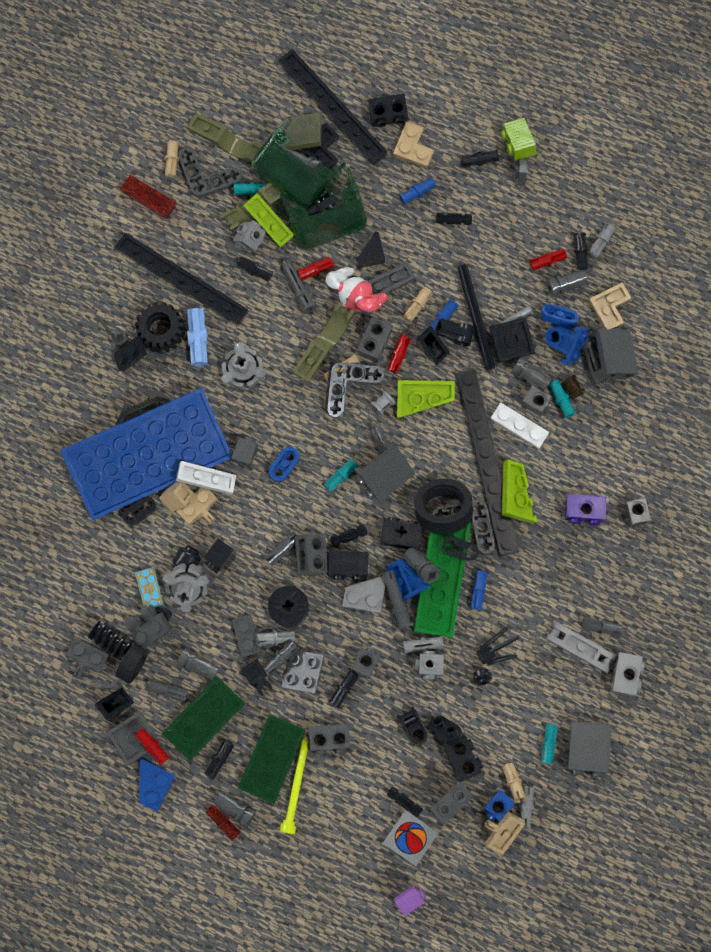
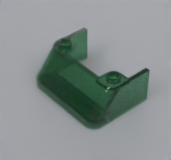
(289, 172)
(329, 224)

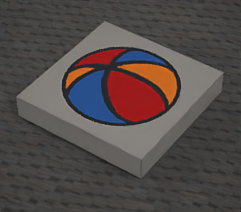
(410, 838)

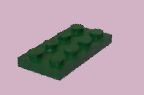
(203, 718)
(271, 759)

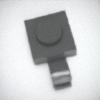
(521, 170)

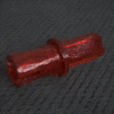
(223, 823)

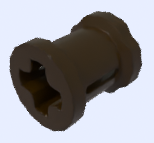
(573, 387)

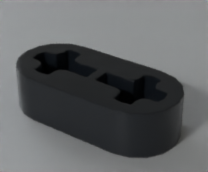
(142, 514)
(462, 545)

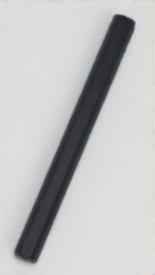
(476, 317)

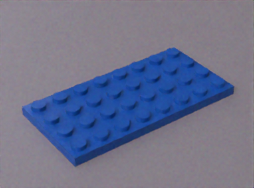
(145, 453)

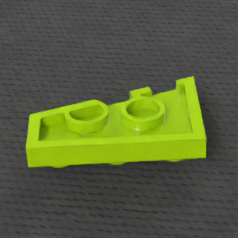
(423, 395)
(515, 496)

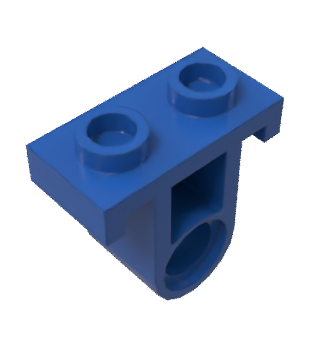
(569, 341)

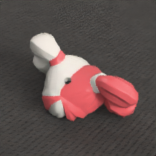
(356, 290)

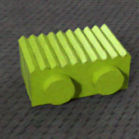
(519, 139)

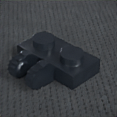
(325, 202)

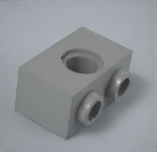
(619, 683)

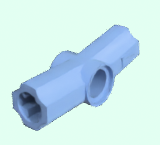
(197, 337)

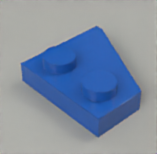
(407, 579)

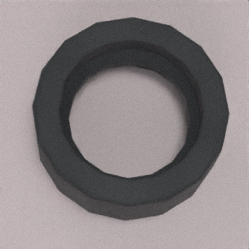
(131, 664)

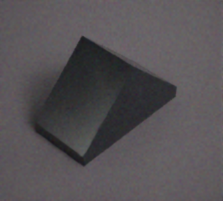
(372, 253)
(432, 346)
(114, 704)

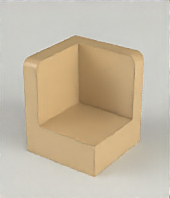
(176, 496)

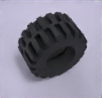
(155, 313)

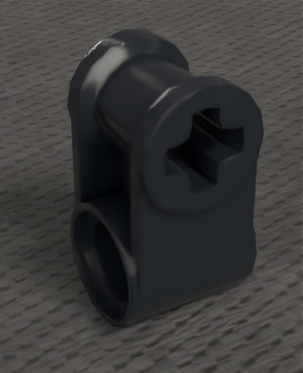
(412, 725)

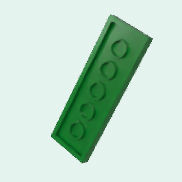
(440, 602)

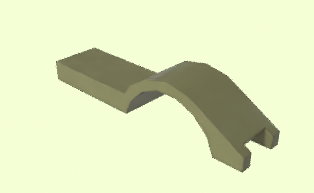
(223, 138)
(238, 215)
(324, 343)

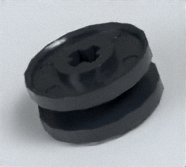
(279, 600)

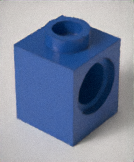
(507, 805)

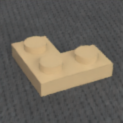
(409, 149)
(606, 304)

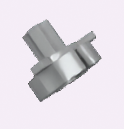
(235, 358)
(186, 587)

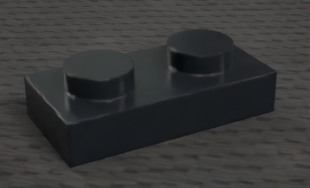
(130, 354)

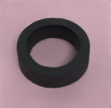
(449, 524)

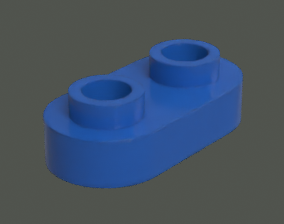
(559, 315)
(283, 464)

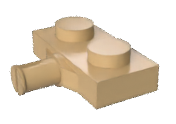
(198, 507)
(503, 832)

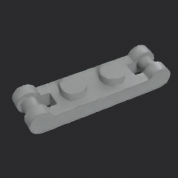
(581, 647)

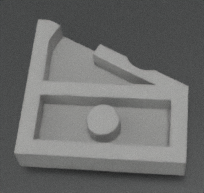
(365, 595)

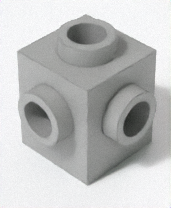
(249, 235)
(435, 660)

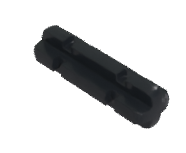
(454, 218)
(348, 535)
(404, 801)

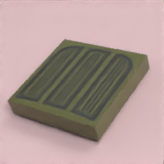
(305, 131)

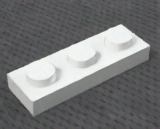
(519, 425)
(206, 478)

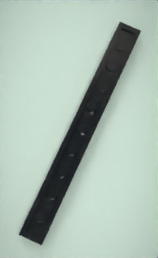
(487, 461)

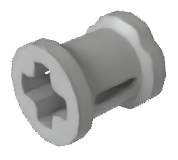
(382, 403)

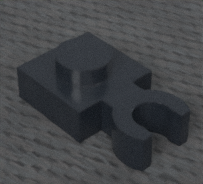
(255, 674)

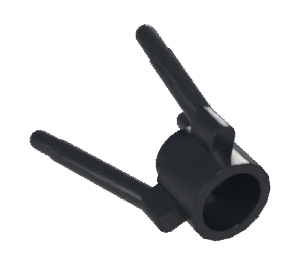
(487, 653)

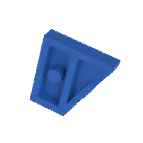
(153, 785)

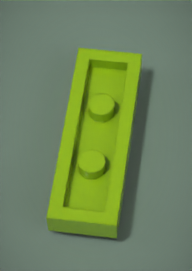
(268, 220)

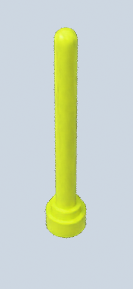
(288, 825)

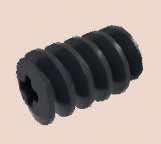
(109, 640)

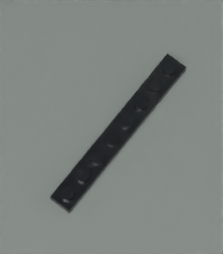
(333, 107)
(181, 279)

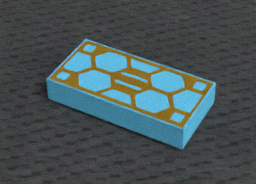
(149, 587)

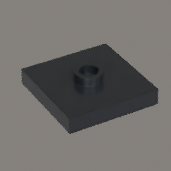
(511, 340)

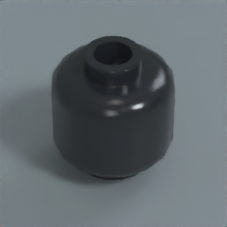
(187, 555)

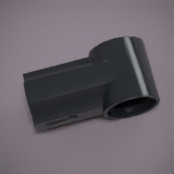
(459, 332)

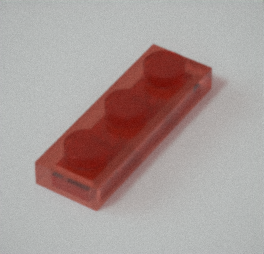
(148, 196)

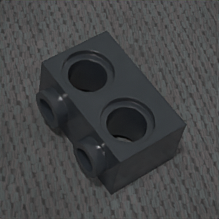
(387, 105)
(458, 760)

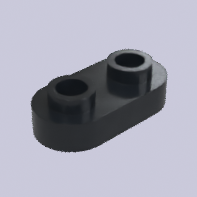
(442, 729)

